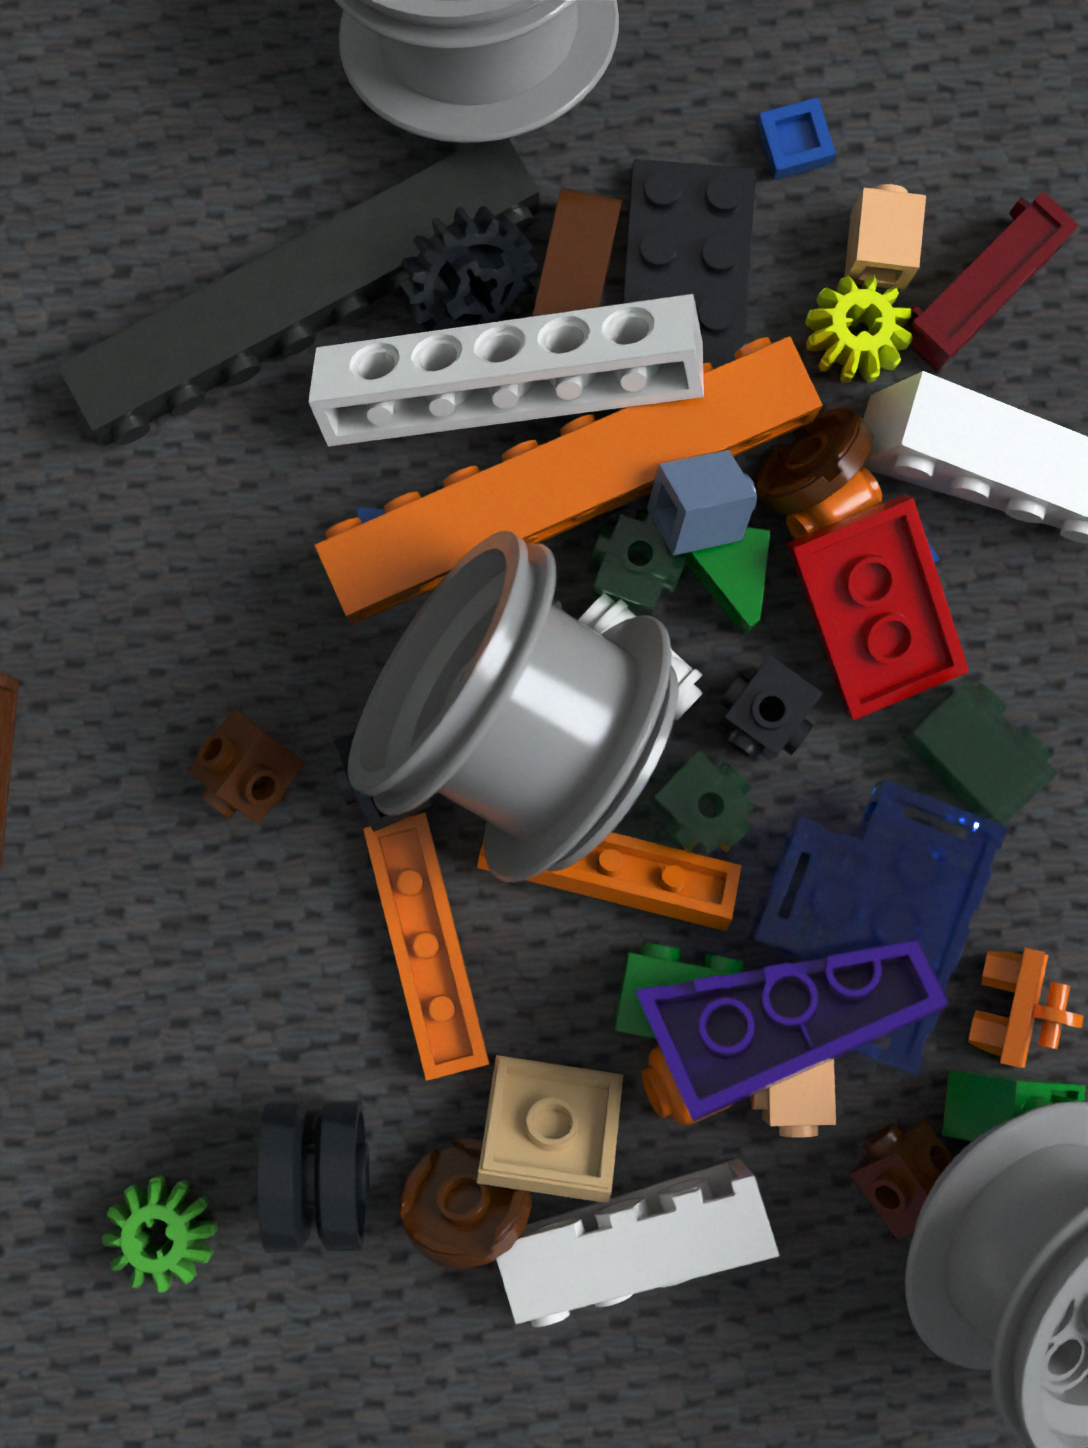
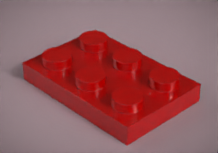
(878, 606)

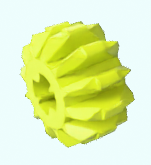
(868, 349)

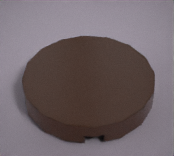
(815, 463)
(454, 1216)

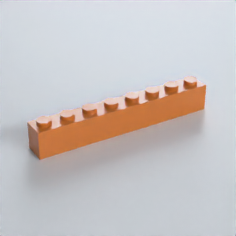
(564, 480)

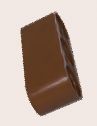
(578, 252)

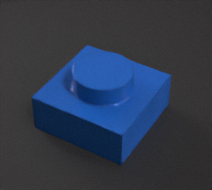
(795, 138)

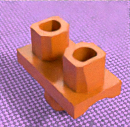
(1024, 977)

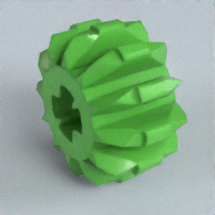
(136, 1238)

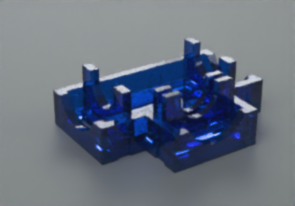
(884, 890)

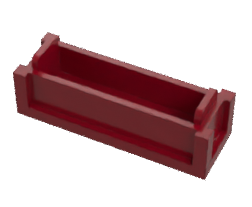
(990, 280)

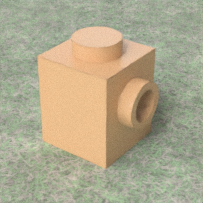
(885, 236)
(800, 1102)

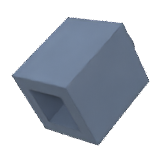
(701, 502)

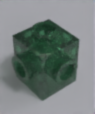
(623, 580)
(680, 800)

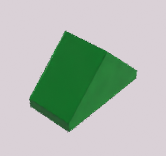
(735, 576)

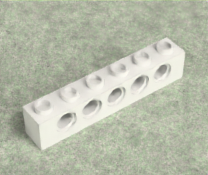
(509, 371)

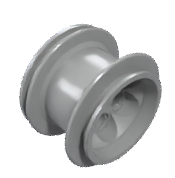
(475, 64)
(517, 712)
(1005, 1270)

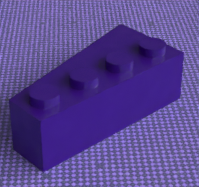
(775, 1022)

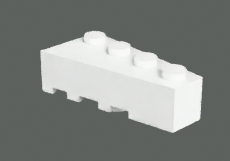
(980, 452)
(637, 1243)

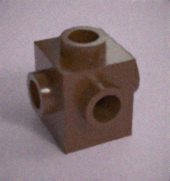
(244, 768)
(901, 1172)

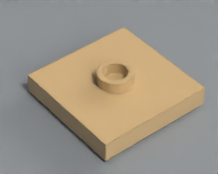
(551, 1129)

